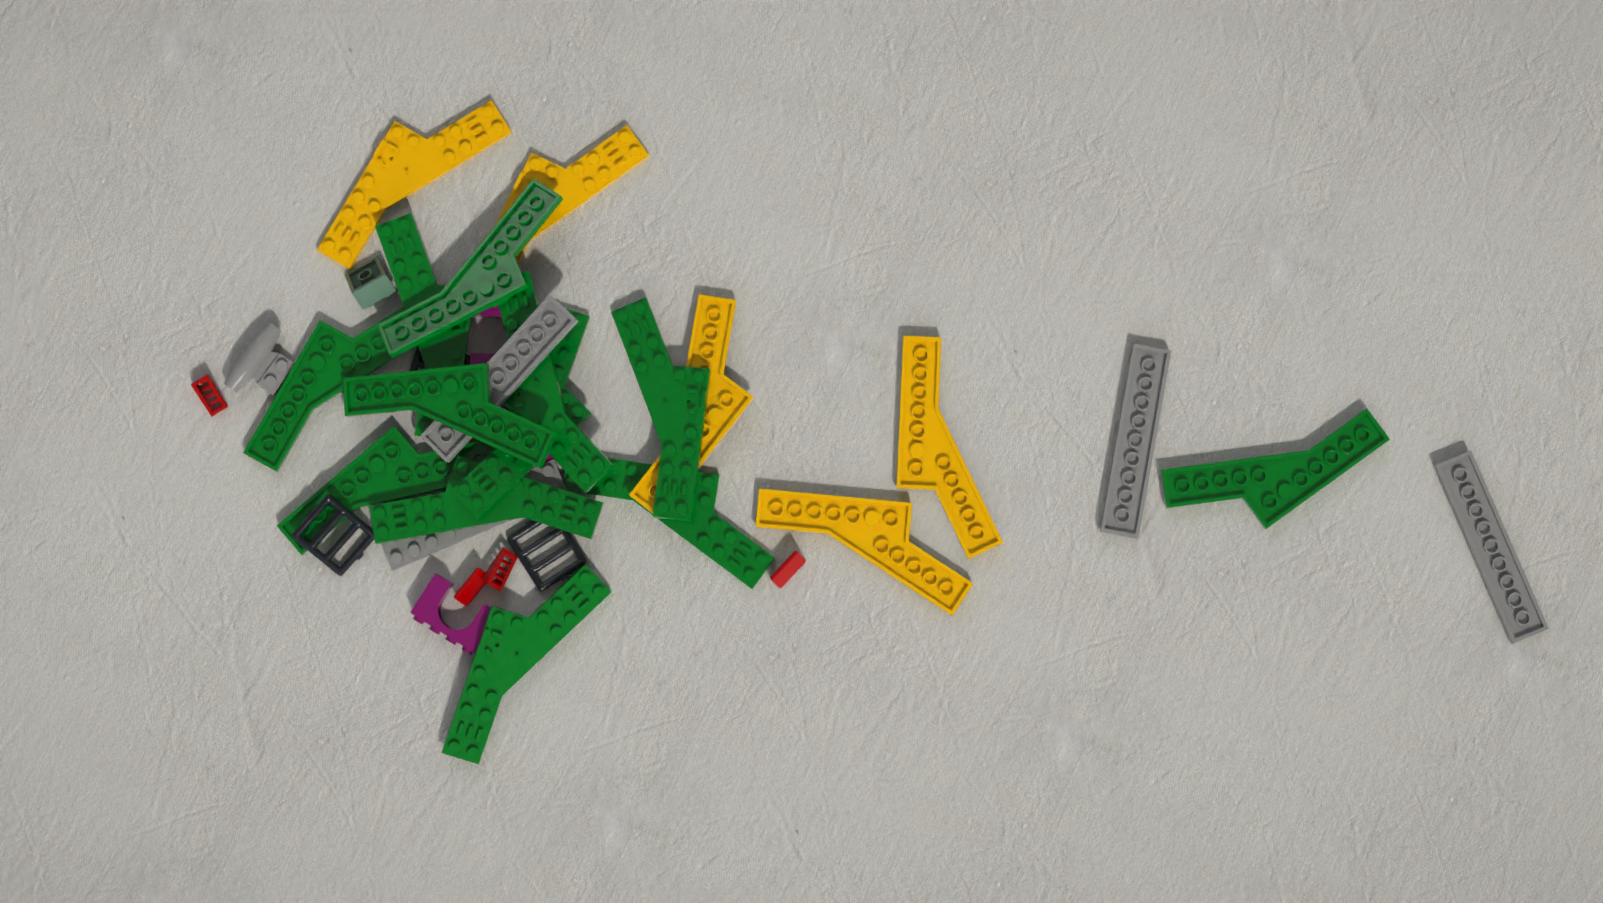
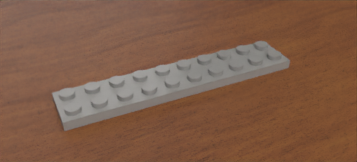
(510, 367)
(1135, 441)
(1491, 547)
(409, 550)

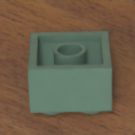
(370, 283)

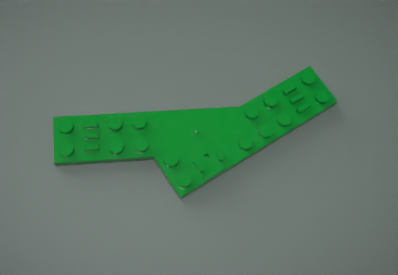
(484, 278)
(542, 402)
(705, 531)
(508, 651)

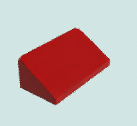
(787, 569)
(471, 587)

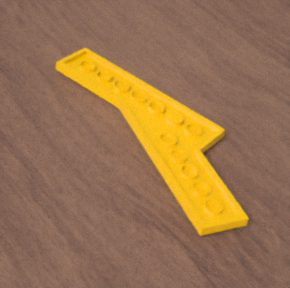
(871, 529)

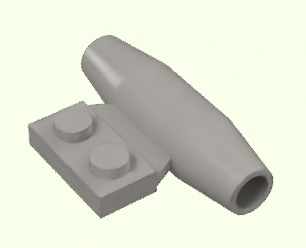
(260, 362)

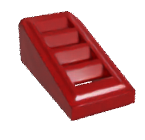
(207, 378)
(495, 566)

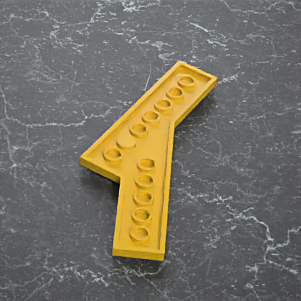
(402, 167)
(582, 178)
(725, 398)
(928, 451)

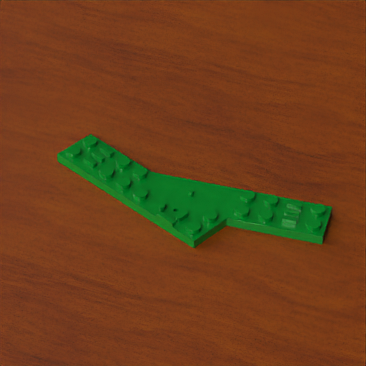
(415, 284)
(312, 382)
(455, 398)
(675, 403)
(501, 470)
(378, 475)
(1275, 482)
(447, 513)

